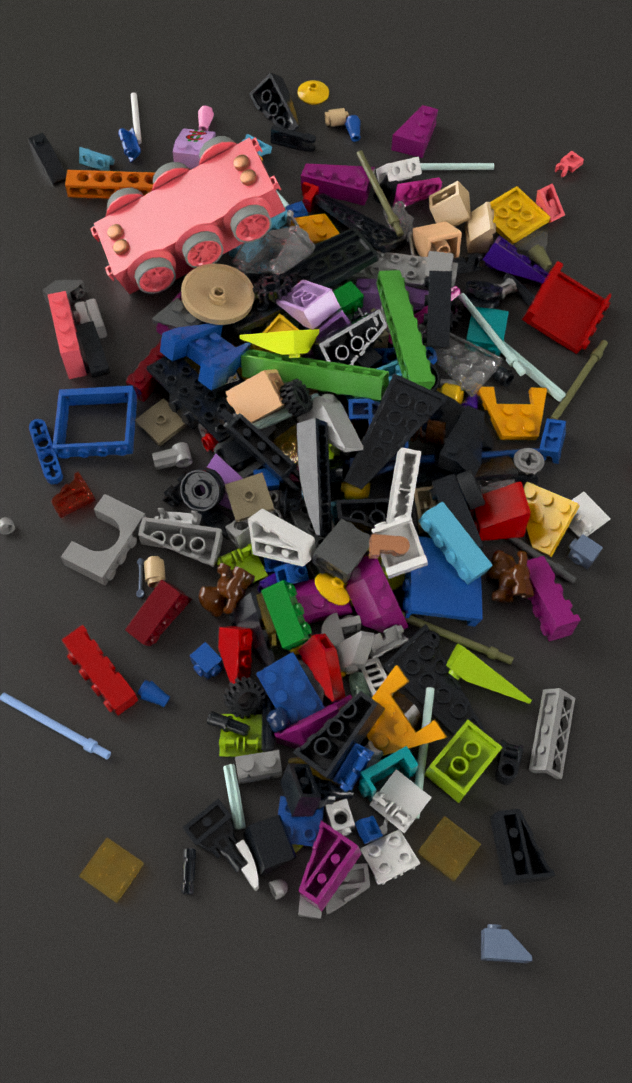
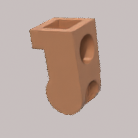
(387, 544)

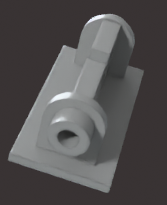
(393, 639)

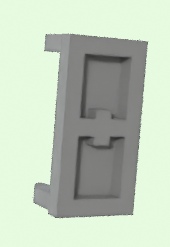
(188, 518)

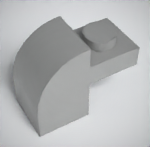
(336, 628)

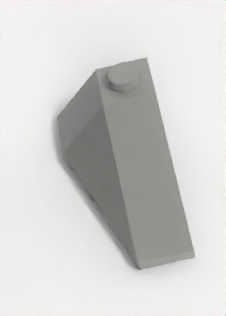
(340, 429)

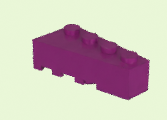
(339, 181)
(548, 601)

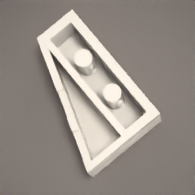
(279, 539)

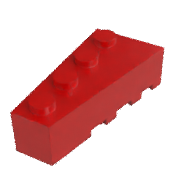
(99, 671)

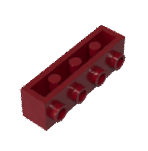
(141, 379)

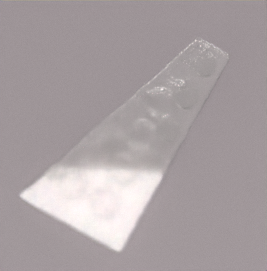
(465, 362)

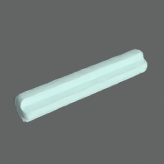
(234, 797)

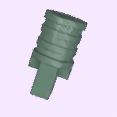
(358, 683)

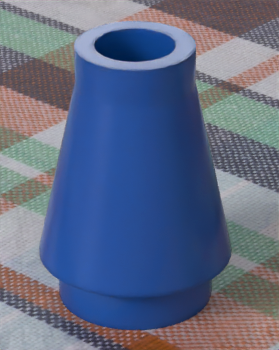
(353, 127)
(152, 693)

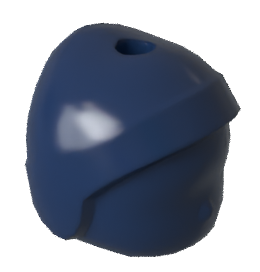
(278, 719)

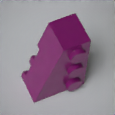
(415, 132)
(328, 866)

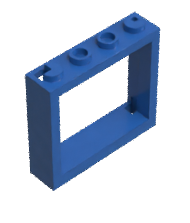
(94, 396)

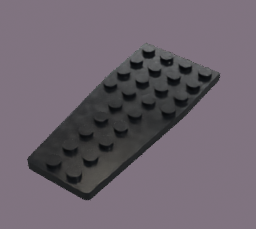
(327, 266)

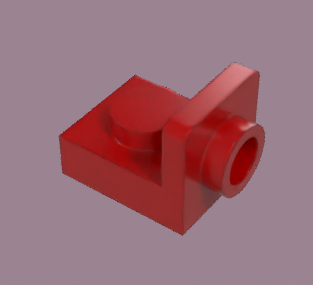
(309, 192)

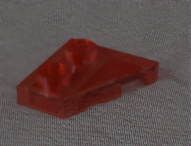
(72, 496)

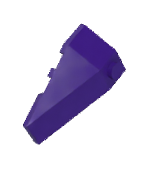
(505, 258)

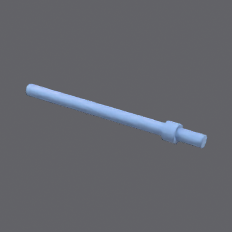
(89, 745)

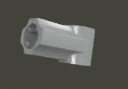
(177, 456)

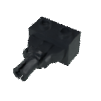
(308, 792)
(212, 830)

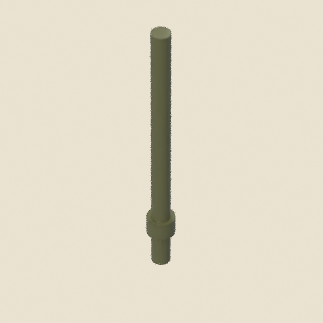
(392, 218)
(595, 356)
(492, 653)

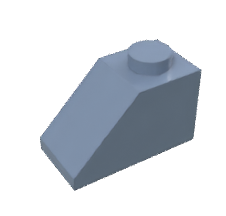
(502, 946)

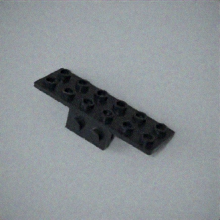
(191, 398)
(490, 469)

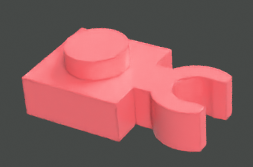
(569, 162)

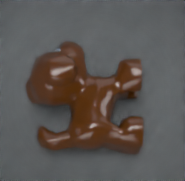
(512, 578)
(230, 586)

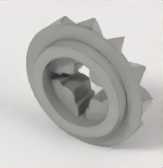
(536, 460)

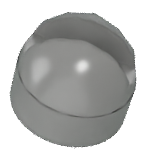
(6, 526)
(278, 888)

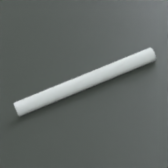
(135, 112)

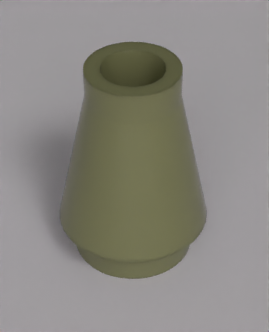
(540, 257)

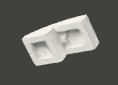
(249, 870)

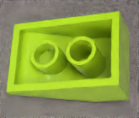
(463, 761)

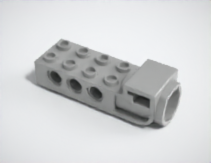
(411, 267)

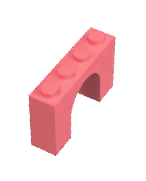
(66, 335)

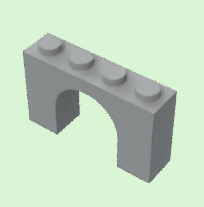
(103, 564)

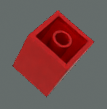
(503, 514)

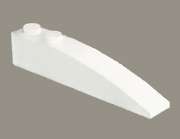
(403, 484)

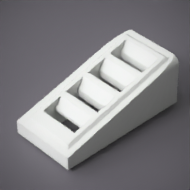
(379, 668)

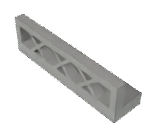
(549, 730)

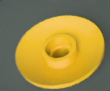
(313, 92)
(332, 589)

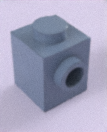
(584, 551)

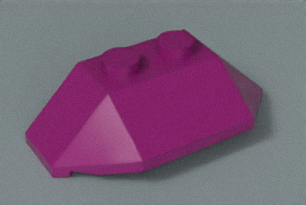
(374, 597)
(315, 605)
(298, 733)

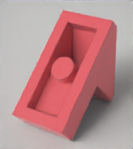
(549, 201)

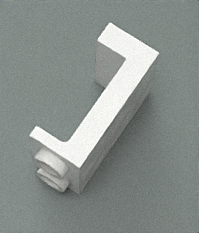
(400, 170)
(414, 557)

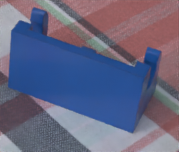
(553, 439)

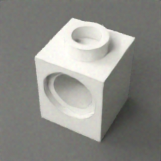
(340, 807)

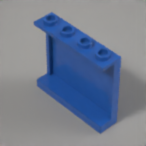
(439, 589)

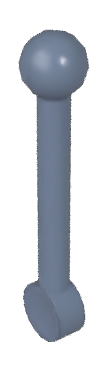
(140, 593)

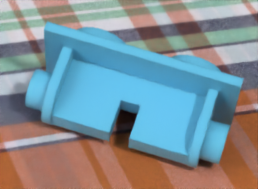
(95, 159)

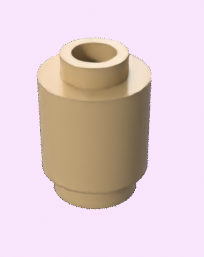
(336, 117)
(154, 570)

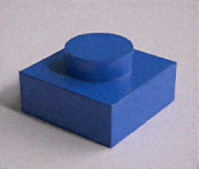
(298, 209)
(368, 829)

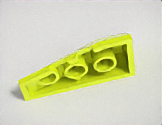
(284, 342)

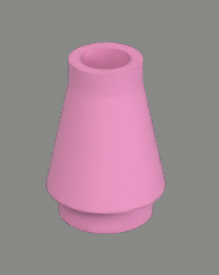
(205, 116)

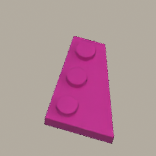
(417, 190)

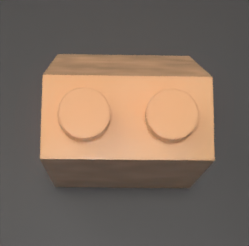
(438, 238)
(257, 396)

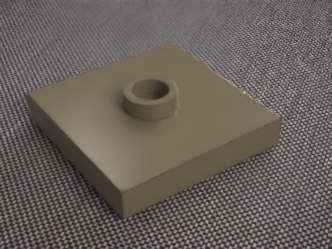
(160, 422)
(249, 496)

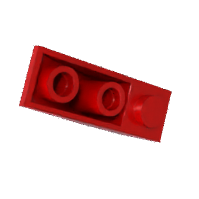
(236, 651)
(324, 663)

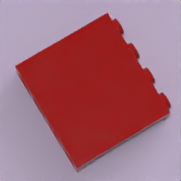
(566, 310)

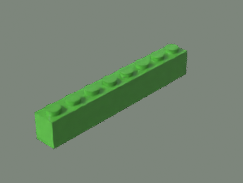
(403, 328)
(319, 374)

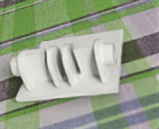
(588, 516)
(400, 801)
(389, 857)

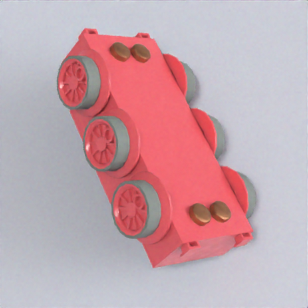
(188, 216)

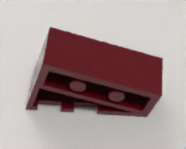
(157, 613)

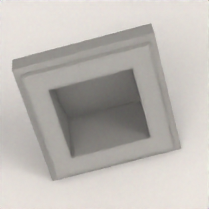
(308, 910)

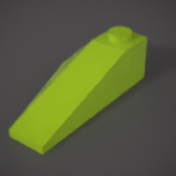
(473, 670)

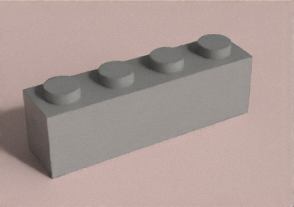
(187, 539)

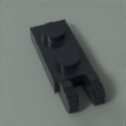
(292, 139)

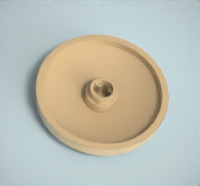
(217, 294)

